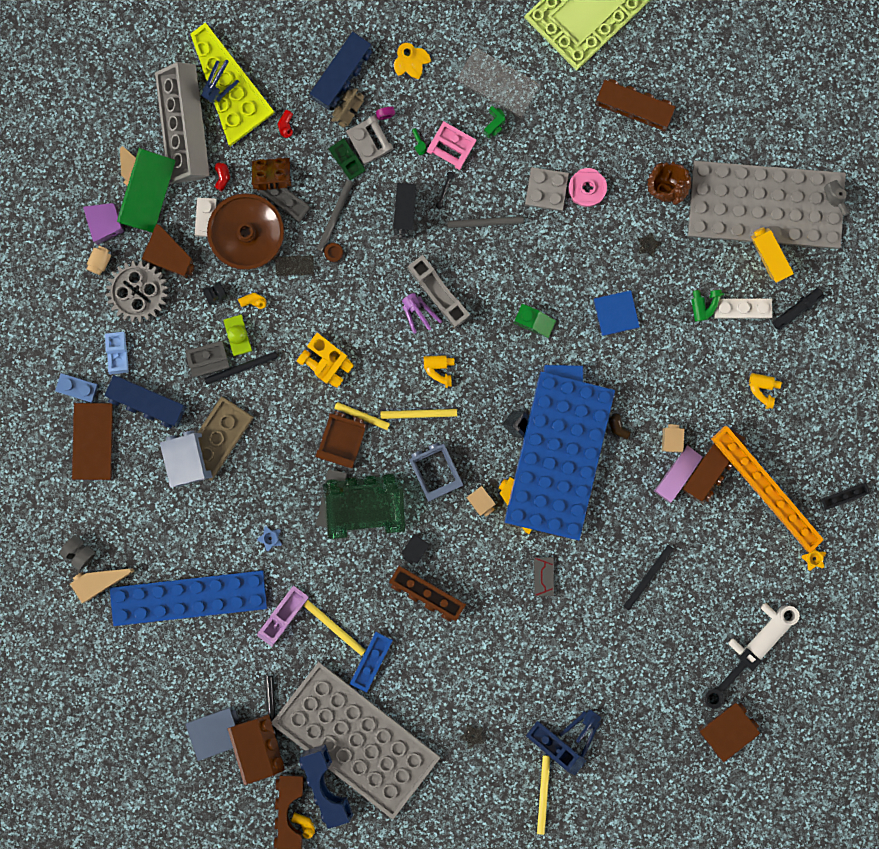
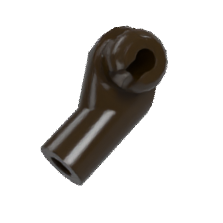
(616, 426)

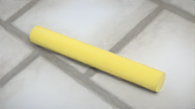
(361, 415)

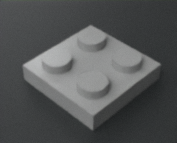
(546, 189)

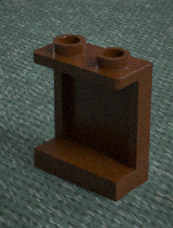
(341, 440)
(729, 731)

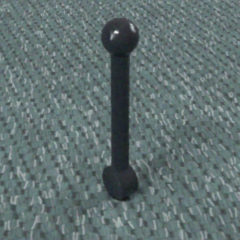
(450, 176)

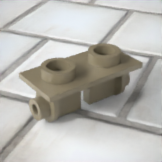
(351, 101)

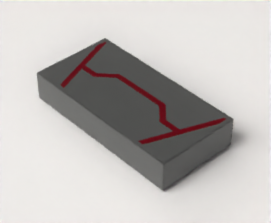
(543, 576)

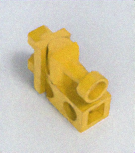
(330, 363)

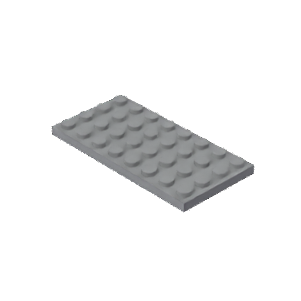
(740, 198)
(363, 741)

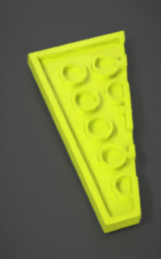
(243, 105)

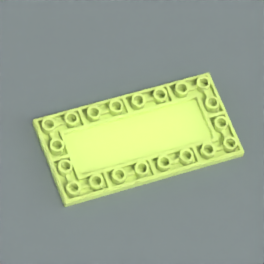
(581, 26)

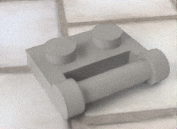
(363, 142)

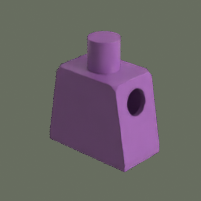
(103, 222)

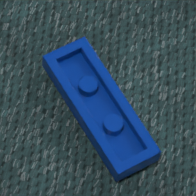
(371, 662)

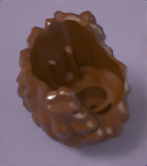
(669, 182)

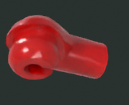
(224, 176)

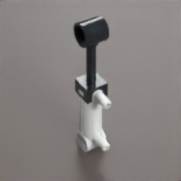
(753, 653)

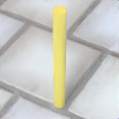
(419, 413)
(334, 627)
(543, 795)

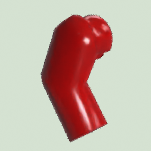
(283, 124)

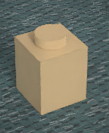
(672, 439)
(481, 501)

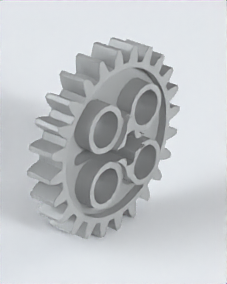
(147, 278)

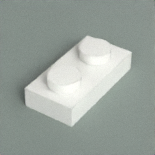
(203, 212)

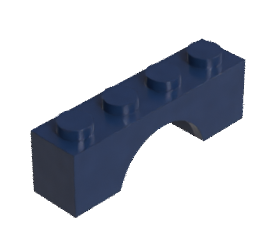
(333, 808)

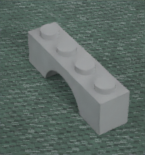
(438, 292)

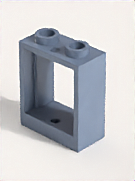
(419, 455)

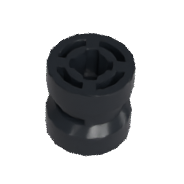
(210, 294)

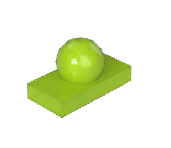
(237, 335)

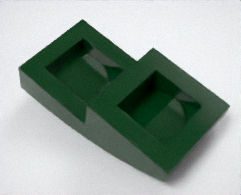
(346, 159)

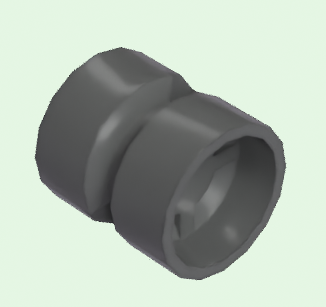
(77, 553)

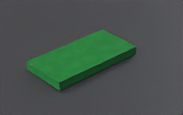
(146, 190)

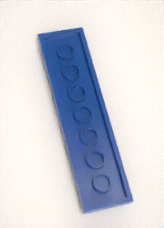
(188, 598)

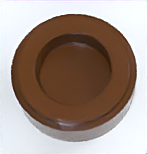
(333, 252)

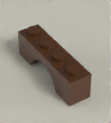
(290, 788)

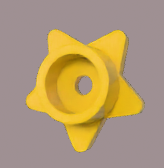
(818, 562)

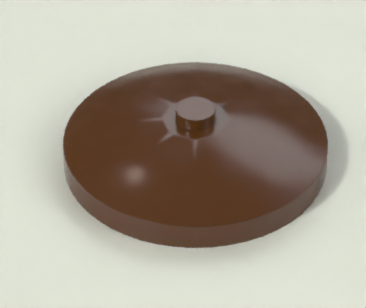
(245, 231)

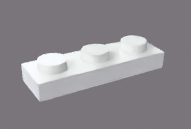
(744, 309)

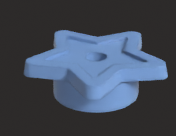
(269, 533)

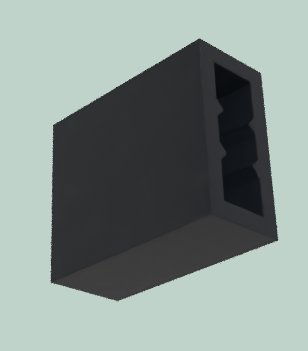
(405, 210)

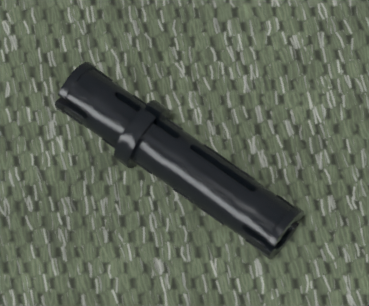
(801, 306)

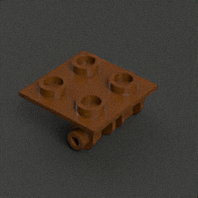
(269, 172)

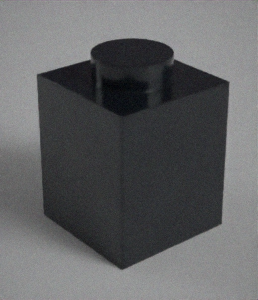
(516, 423)
(415, 549)

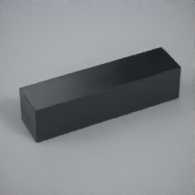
(844, 496)

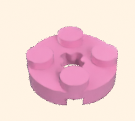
(595, 180)

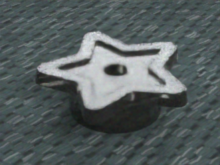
(653, 244)
(467, 736)

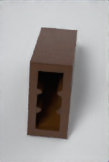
(167, 254)

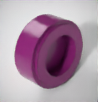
(385, 113)

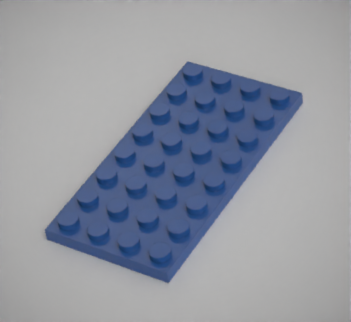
(559, 456)

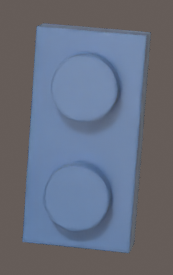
(76, 388)

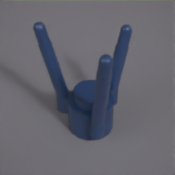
(210, 91)
(591, 721)

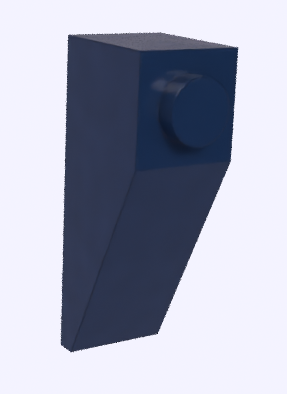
(556, 748)

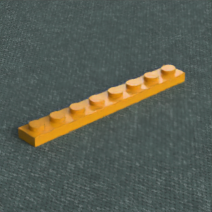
(767, 489)

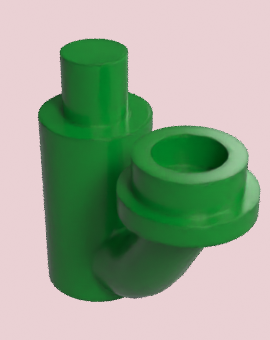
(699, 306)

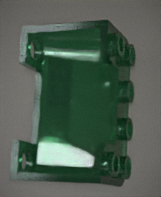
(363, 505)

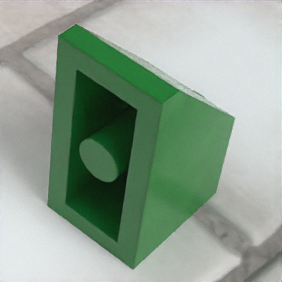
(534, 321)

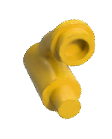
(438, 362)
(765, 382)

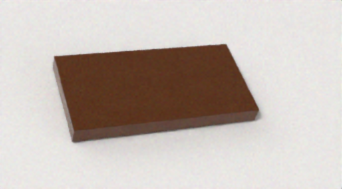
(92, 441)

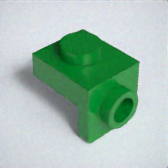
(494, 127)

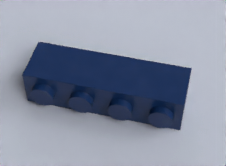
(341, 71)
(145, 401)

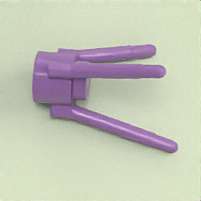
(412, 304)

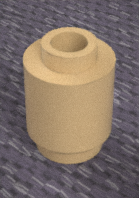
(98, 260)

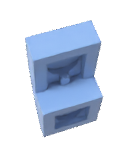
(116, 352)

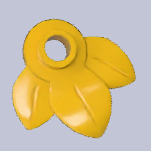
(413, 63)

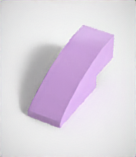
(678, 474)
(282, 616)

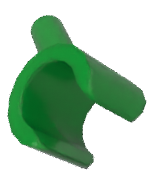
(420, 147)

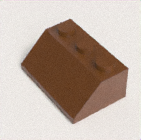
(256, 749)

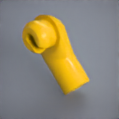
(254, 299)
(306, 824)

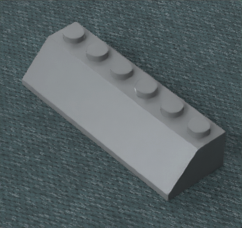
(182, 121)

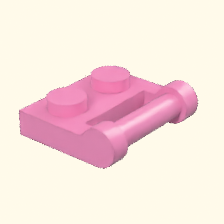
(455, 140)

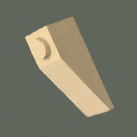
(92, 584)

